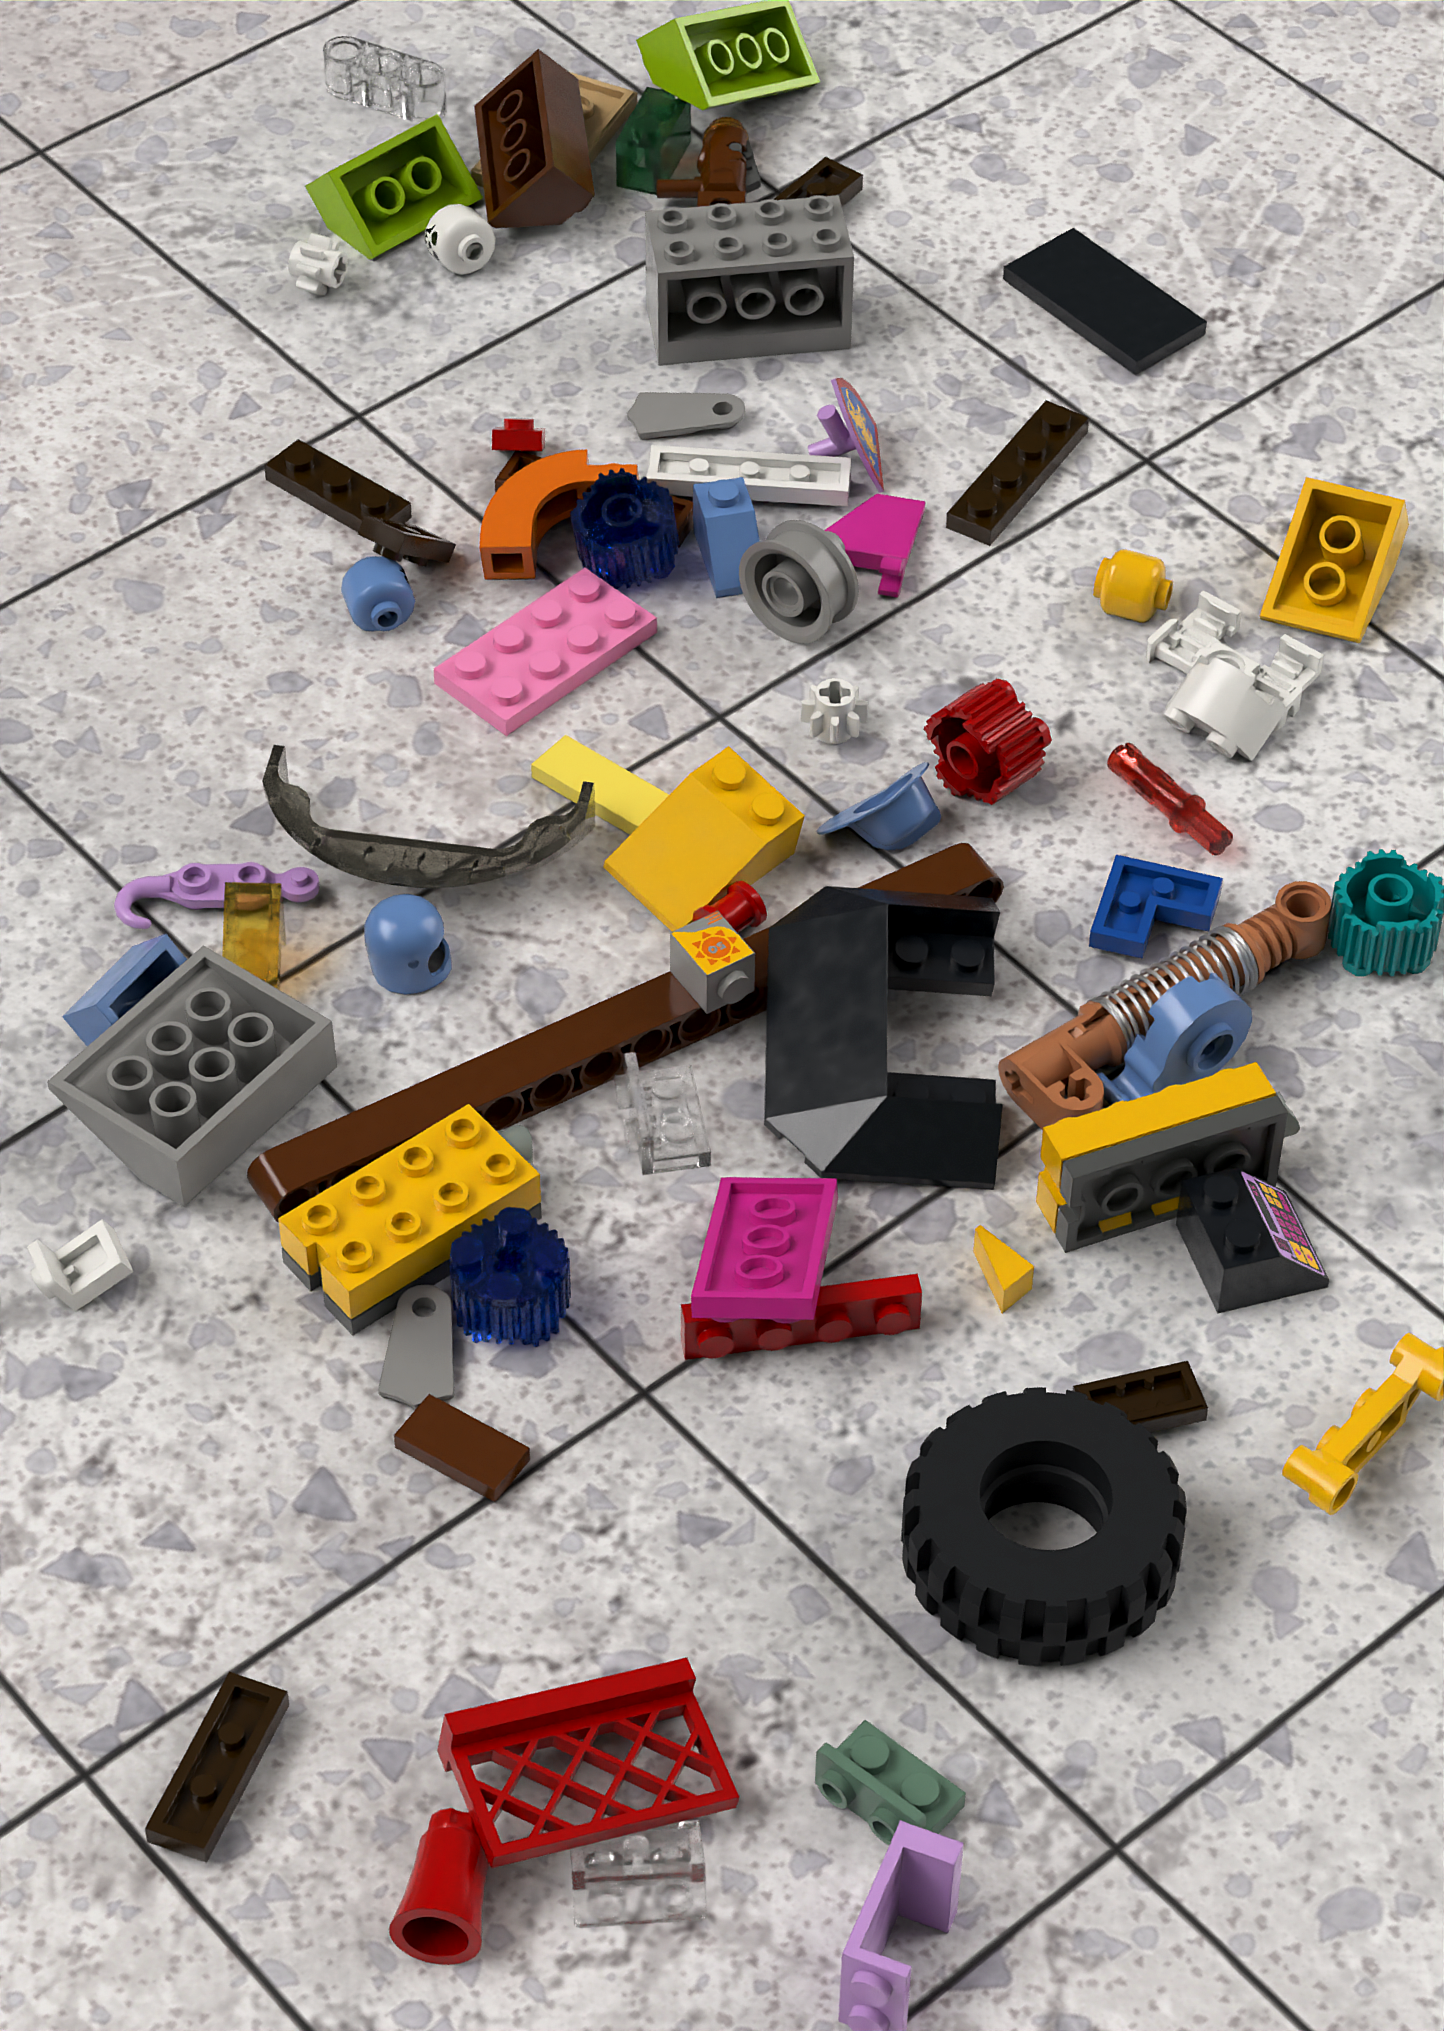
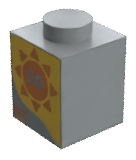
(712, 962)

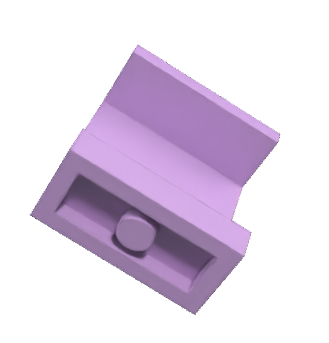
(915, 1882)

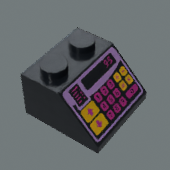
(1246, 1240)

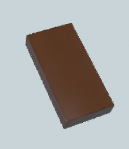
(462, 1447)

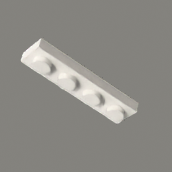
(766, 474)

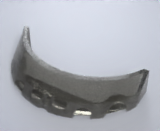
(420, 861)

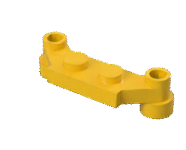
(1333, 1468)

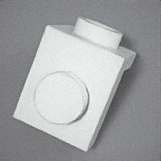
(80, 1267)

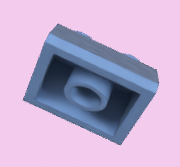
(123, 986)

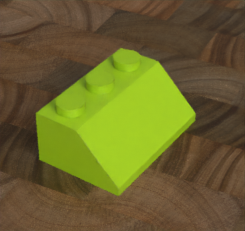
(394, 188)

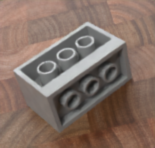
(749, 279)

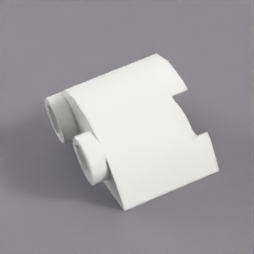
(1226, 706)

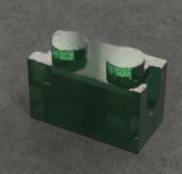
(660, 131)

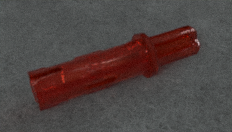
(1183, 810)

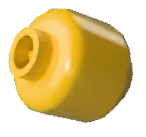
(1132, 585)

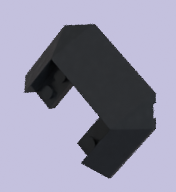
(830, 1037)

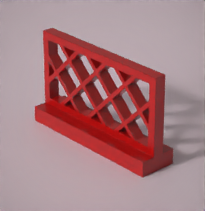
(559, 1721)

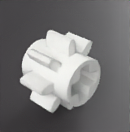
(317, 264)
(834, 711)

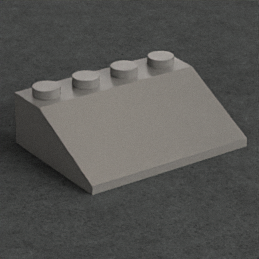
(196, 1073)

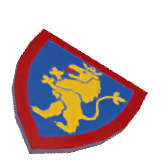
(860, 434)

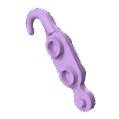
(204, 887)

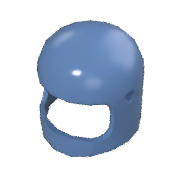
(399, 941)

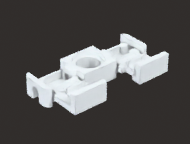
(1200, 634)

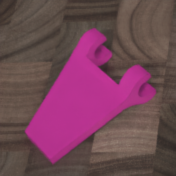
(881, 537)

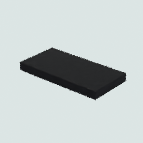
(1104, 301)

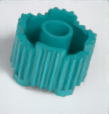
(1386, 916)

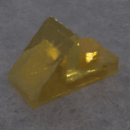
(254, 928)

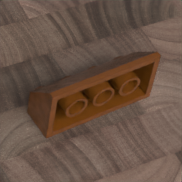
(534, 146)

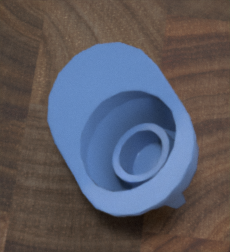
(892, 816)

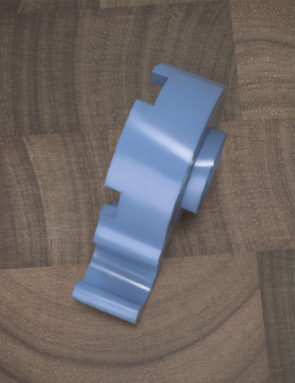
(1190, 1039)

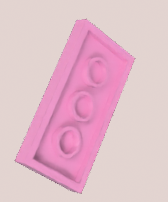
(545, 651)

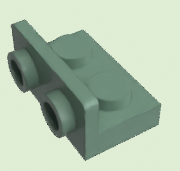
(885, 1784)

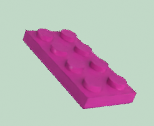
(765, 1249)

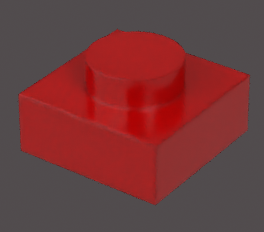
(518, 435)

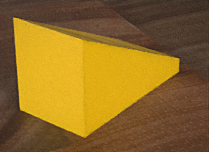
(1004, 1269)

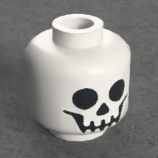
(460, 239)

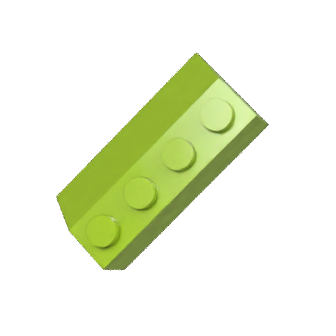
(729, 54)

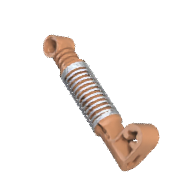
(1108, 1027)

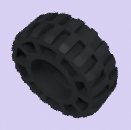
(1027, 1598)

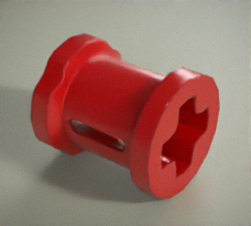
(739, 907)

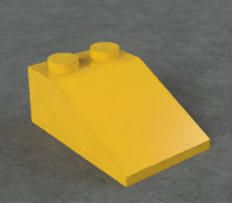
(1336, 560)
(704, 837)

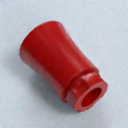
(445, 1893)

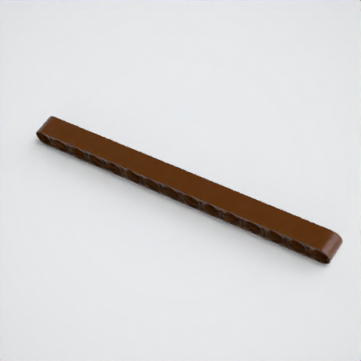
(560, 1057)

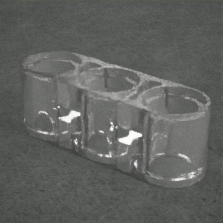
(384, 79)

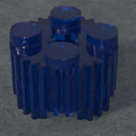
(626, 530)
(510, 1279)

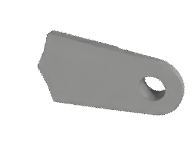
(683, 413)
(419, 1349)

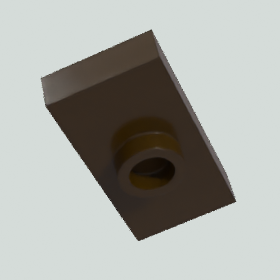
(1153, 1397)

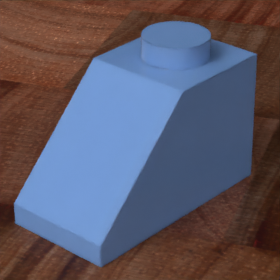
(724, 530)

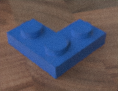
(1148, 892)

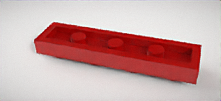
(841, 1313)

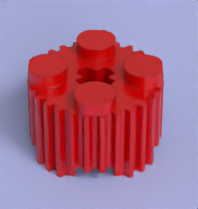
(987, 742)

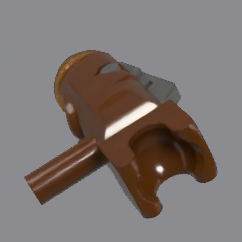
(724, 168)

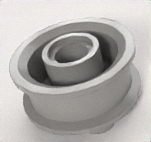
(799, 581)

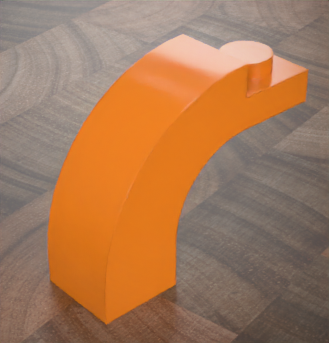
(530, 506)

